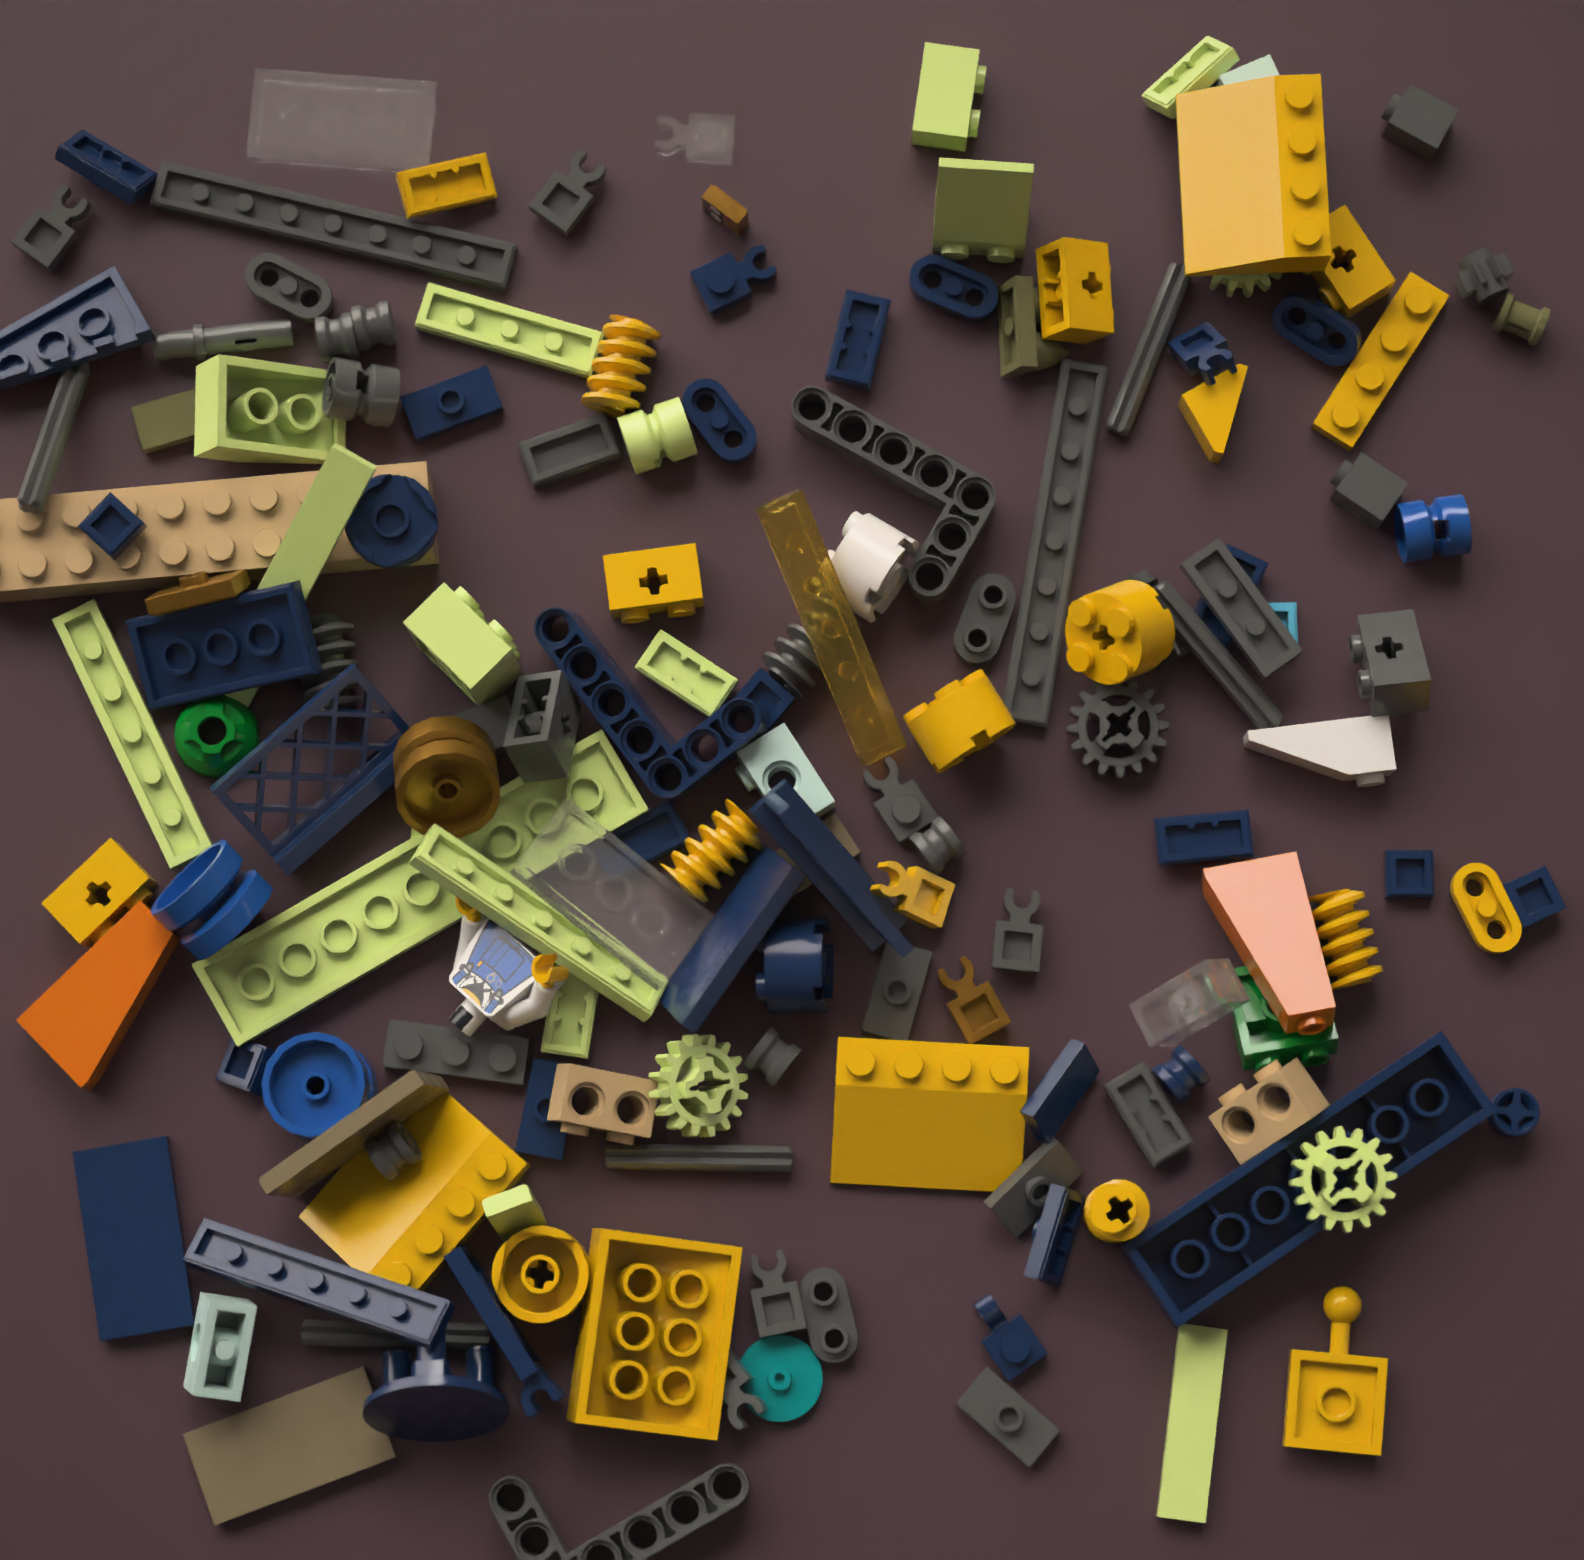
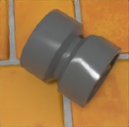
(361, 392)

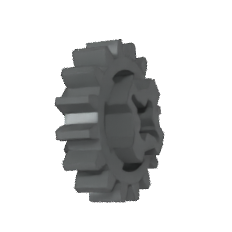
(1132, 744)

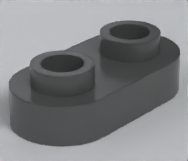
(291, 288)
(984, 618)
(828, 1315)

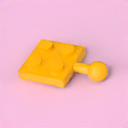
(1334, 1396)

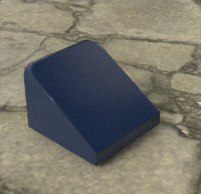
(244, 1066)

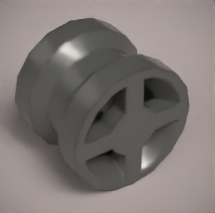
(373, 325)
(336, 337)
(937, 845)
(772, 1057)
(393, 1150)

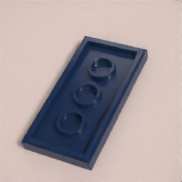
(225, 646)
(730, 938)
(134, 1238)

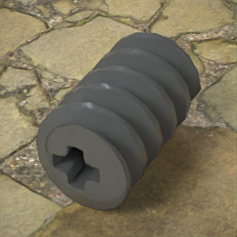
(331, 650)
(794, 659)

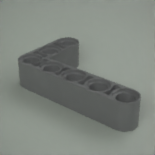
(906, 476)
(618, 1536)

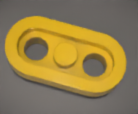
(1488, 907)

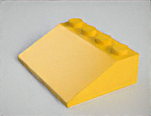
(1254, 177)
(928, 1114)
(425, 1212)
(654, 1334)

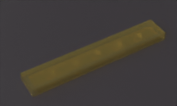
(831, 626)

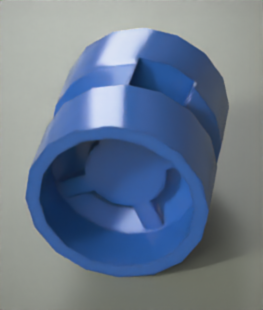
(1416, 531)

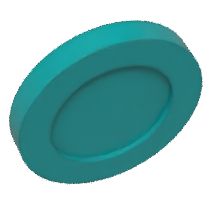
(784, 1376)

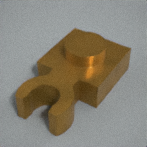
(975, 1008)

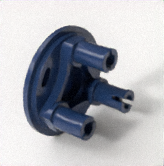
(430, 1402)

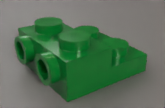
(1263, 1039)

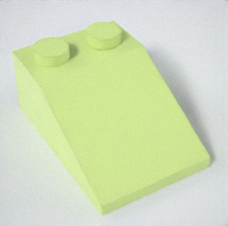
(982, 209)
(262, 412)

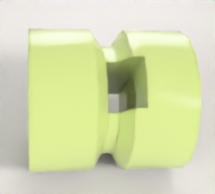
(657, 435)

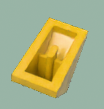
(1212, 409)

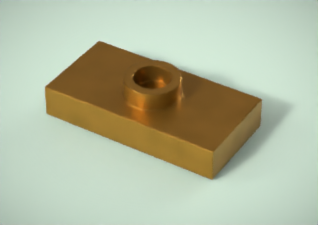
(197, 590)

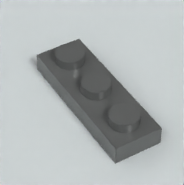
(1240, 608)
(455, 1054)

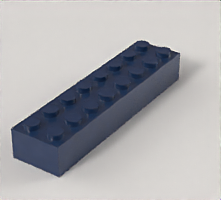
(1251, 1211)

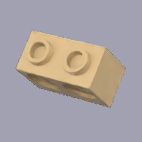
(604, 1093)
(1270, 1113)

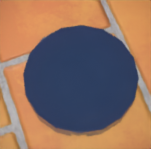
(393, 522)

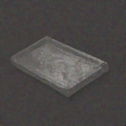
(341, 120)
(611, 894)

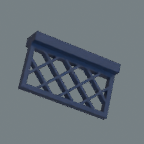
(337, 804)
(830, 867)

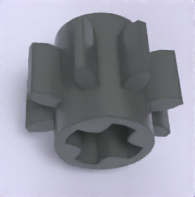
(1483, 276)

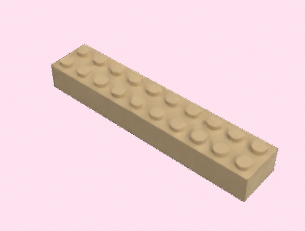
(188, 530)

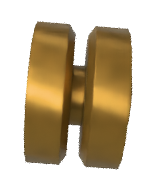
(446, 776)

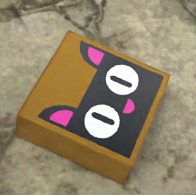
(725, 210)

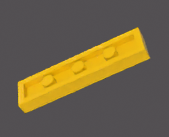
(1380, 361)

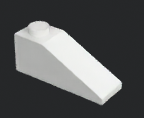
(1336, 748)

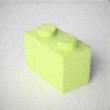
(946, 97)

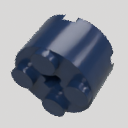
(796, 967)

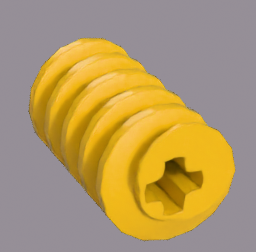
(619, 366)
(714, 852)
(1345, 938)
(1134, 1216)

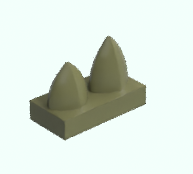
(1019, 343)

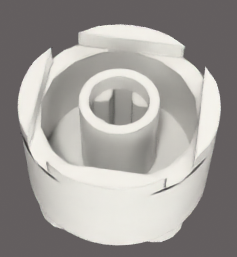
(872, 563)

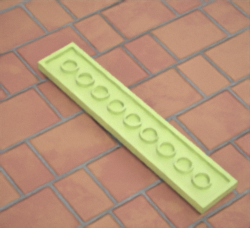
(392, 905)

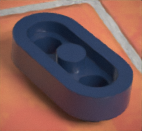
(955, 286)
(1316, 331)
(720, 422)

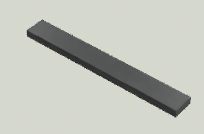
(334, 226)
(1054, 542)

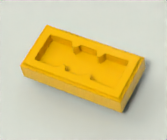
(446, 185)

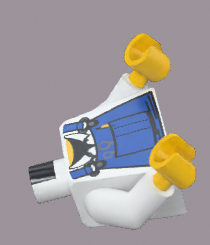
(500, 976)

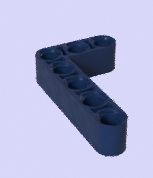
(638, 714)

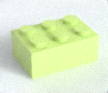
(464, 645)

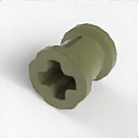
(1521, 319)

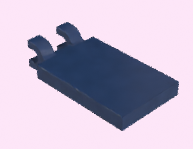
(503, 1329)

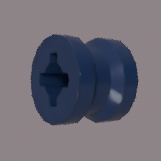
(1180, 1075)
(1522, 1112)

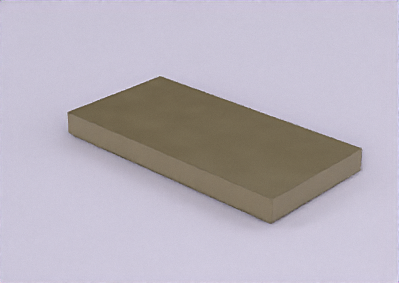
(347, 1137)
(287, 1446)

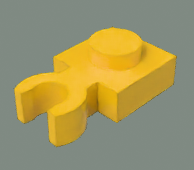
(919, 893)

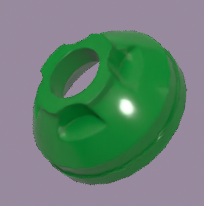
(217, 759)

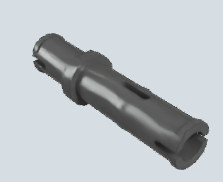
(223, 339)

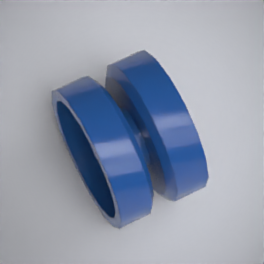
(211, 900)
(296, 1071)

